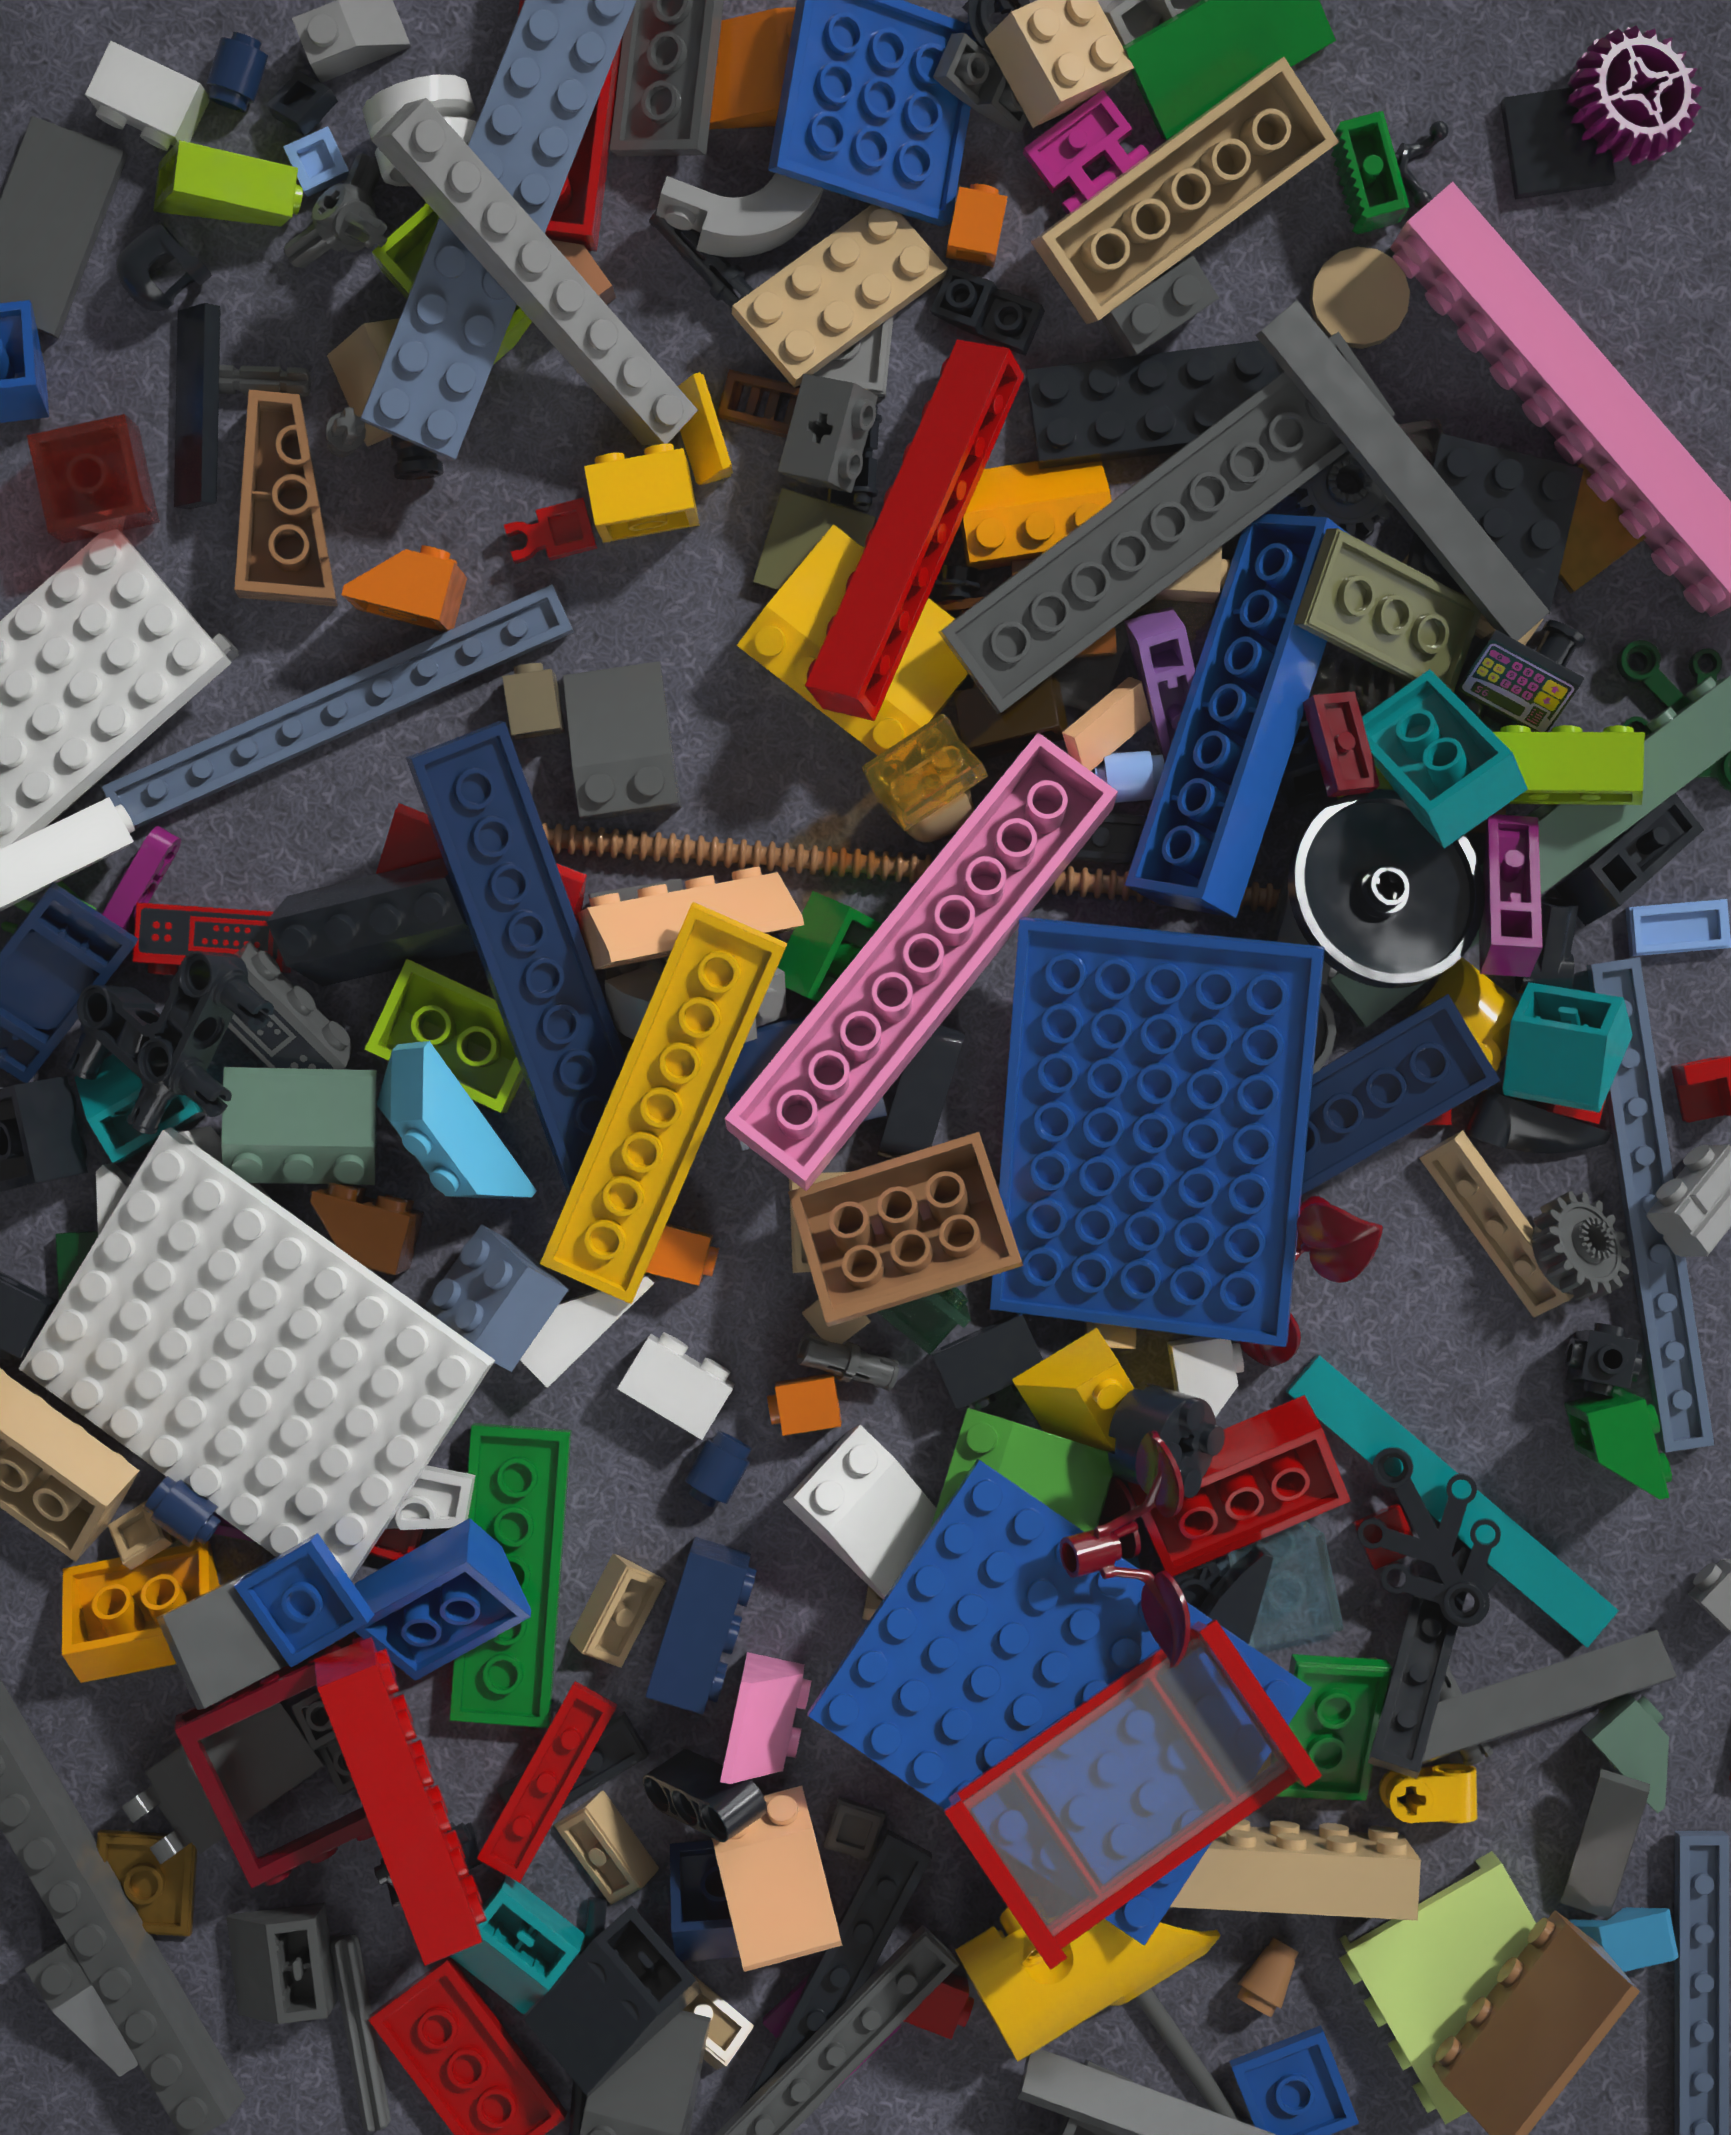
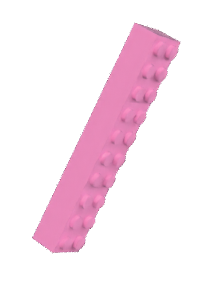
(1572, 393)
(921, 962)

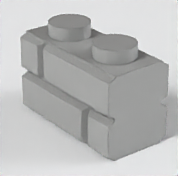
(1696, 1205)

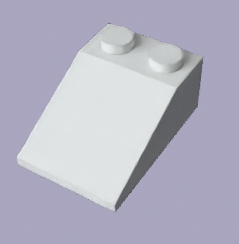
(864, 1508)

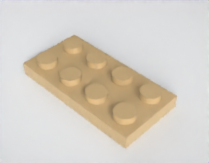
(839, 292)

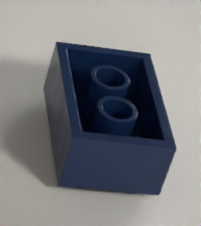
(702, 1626)

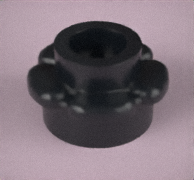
(957, 581)

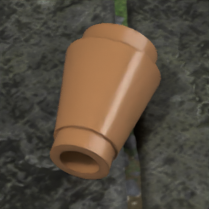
(1268, 1978)

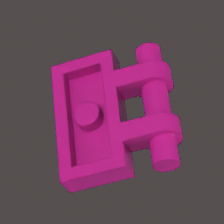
(1078, 142)

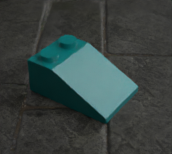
(1441, 758)

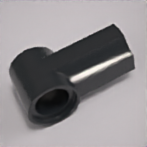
(1555, 961)

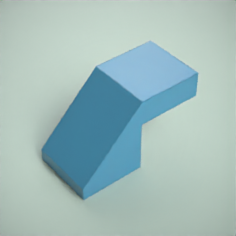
(1634, 1936)

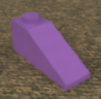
(1164, 667)

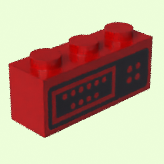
(174, 931)

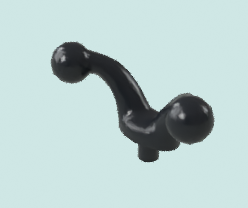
(1438, 132)

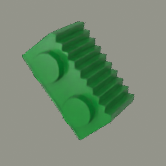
(1369, 173)

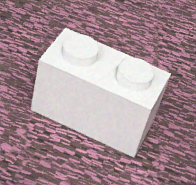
(146, 96)
(677, 1384)

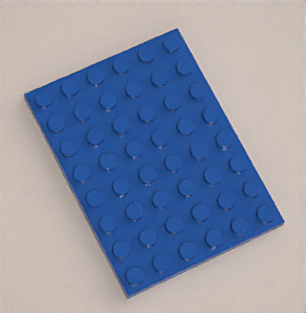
(1157, 1128)
(994, 1647)

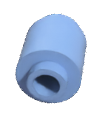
(1131, 774)

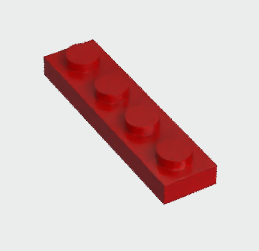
(547, 1781)

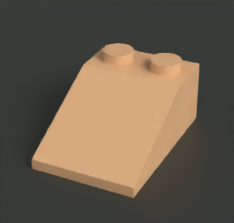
(777, 1885)

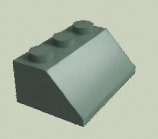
(300, 1125)

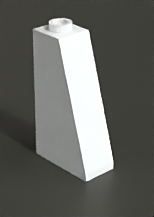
(62, 850)

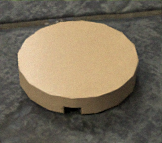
(1360, 296)

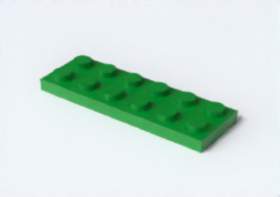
(522, 1506)

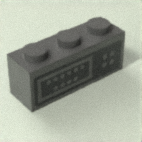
(297, 1030)

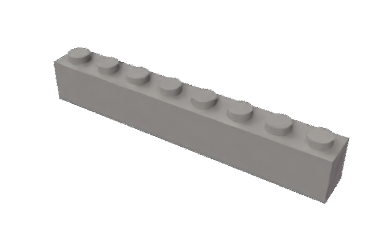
(533, 272)

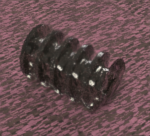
(1368, 689)

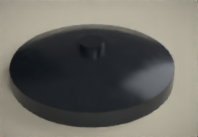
(1384, 892)

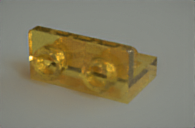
(923, 772)

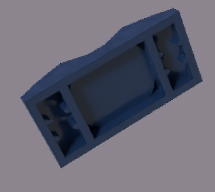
(44, 970)

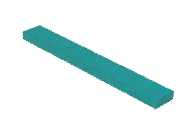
(1516, 1555)

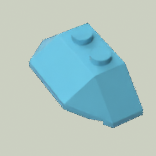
(447, 1128)

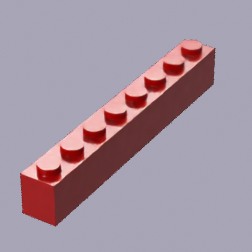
(914, 530)

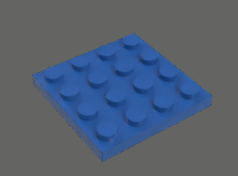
(866, 108)

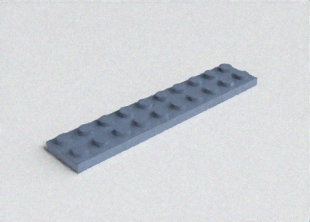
(529, 144)

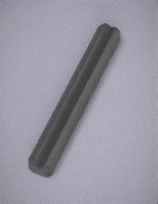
(360, 2032)

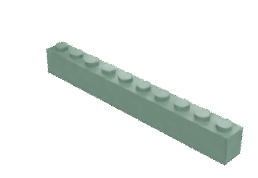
(1569, 834)

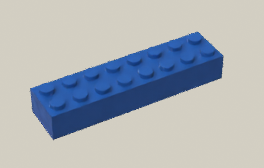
(1235, 725)

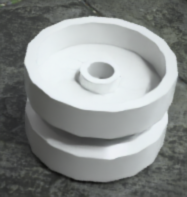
(445, 92)

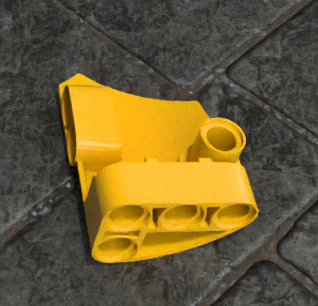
(1100, 1971)

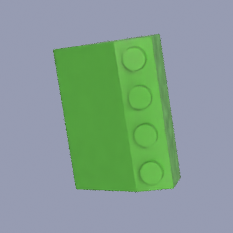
(1053, 1469)

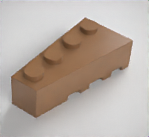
(280, 519)

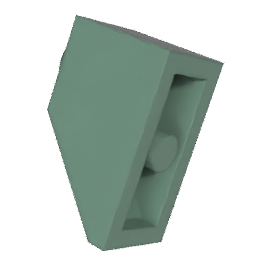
(1633, 1743)

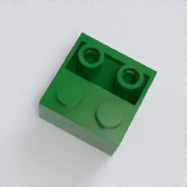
(1621, 1438)

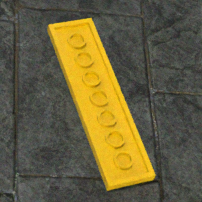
(663, 1102)

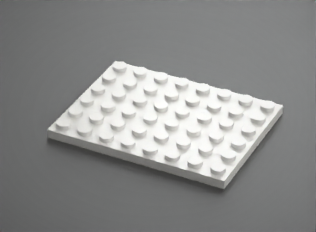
(253, 1358)

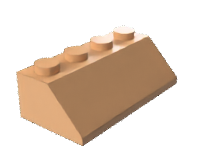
(649, 925)

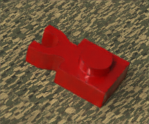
(561, 530)

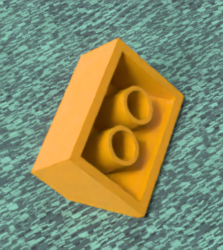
(1028, 509)
(114, 1610)

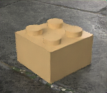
(1057, 55)

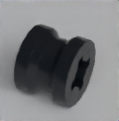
(414, 461)

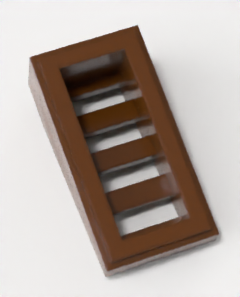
(732, 394)

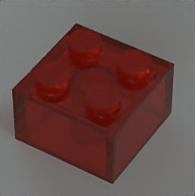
(93, 478)

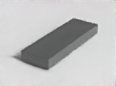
(1605, 1843)

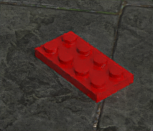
(465, 2058)

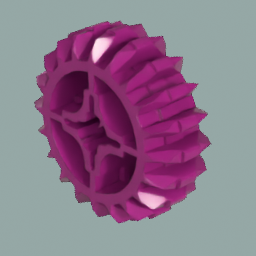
(1639, 76)

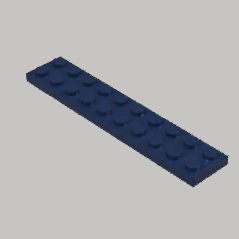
(523, 933)

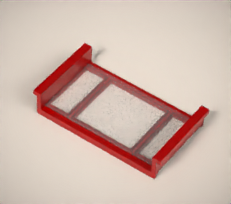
(1127, 1788)

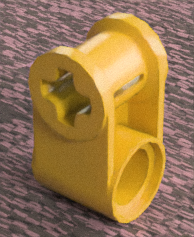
(1440, 1795)

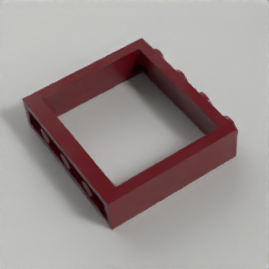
(198, 1724)

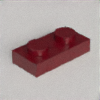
(1341, 744)

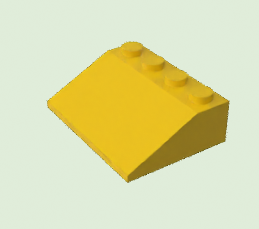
(795, 626)

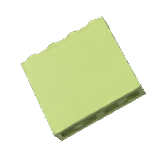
(1437, 1966)

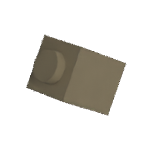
(533, 702)

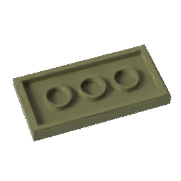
(1386, 611)

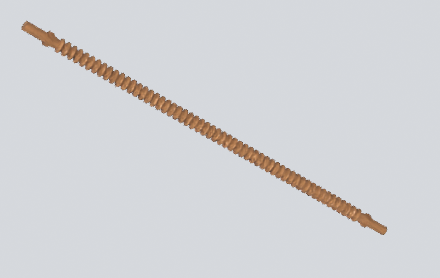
(828, 861)

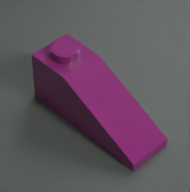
(1512, 893)

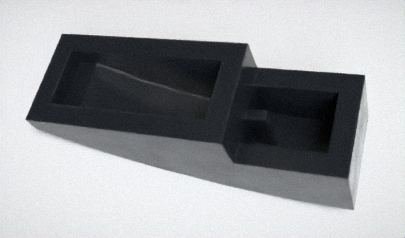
(1239, 1594)

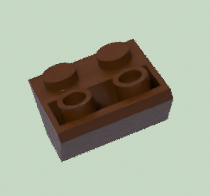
(370, 1230)

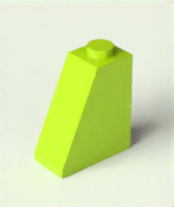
(226, 186)

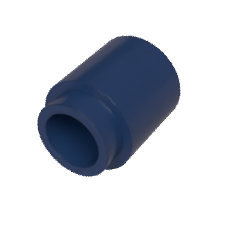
(236, 72)
(718, 1469)
(182, 1512)

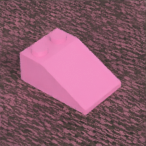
(764, 1718)

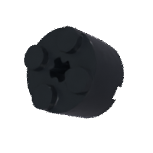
(1182, 1423)

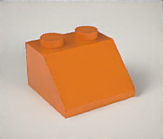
(411, 589)

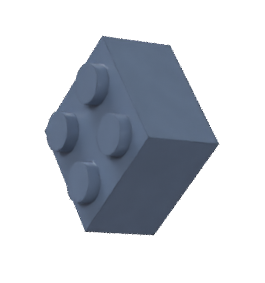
(496, 1297)

